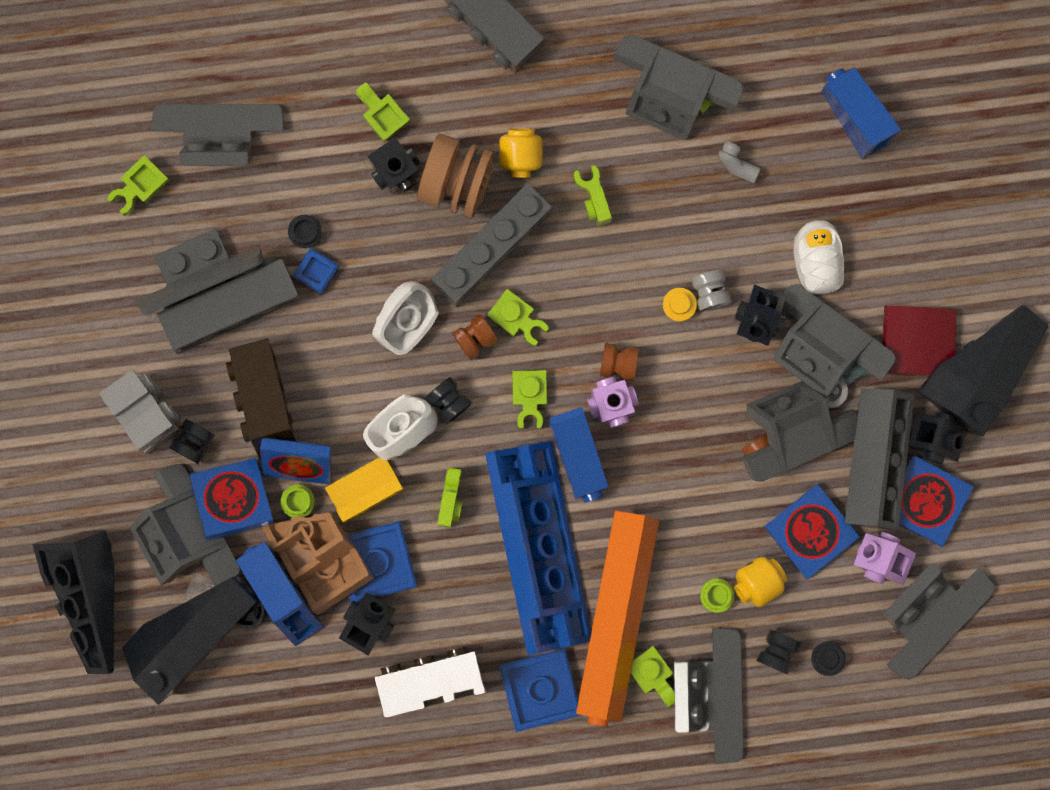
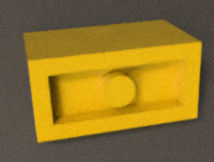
(364, 489)

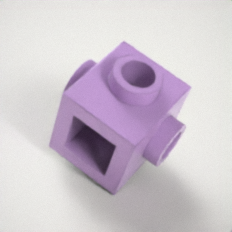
(613, 415)
(884, 558)

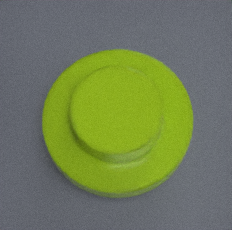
(297, 501)
(717, 595)

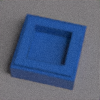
(316, 271)

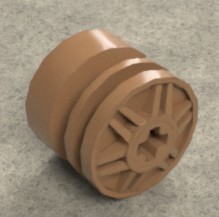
(455, 176)

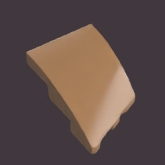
(319, 558)

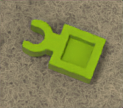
(141, 181)
(513, 315)
(529, 391)
(450, 508)

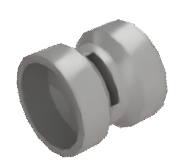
(711, 290)

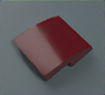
(918, 338)

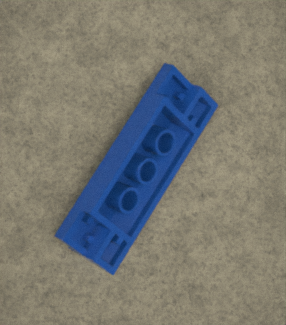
(539, 547)

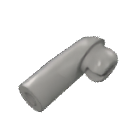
(736, 166)

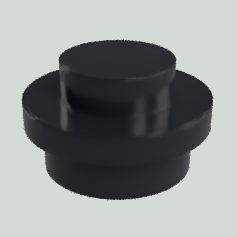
(304, 231)
(828, 658)

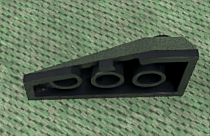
(985, 373)
(83, 580)
(178, 641)

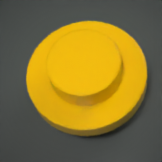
(679, 304)

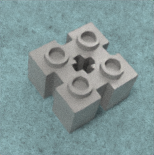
(140, 412)

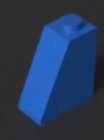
(859, 112)
(578, 454)
(279, 593)

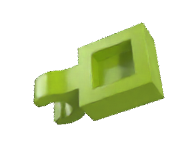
(383, 115)
(596, 205)
(651, 672)

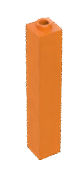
(617, 618)

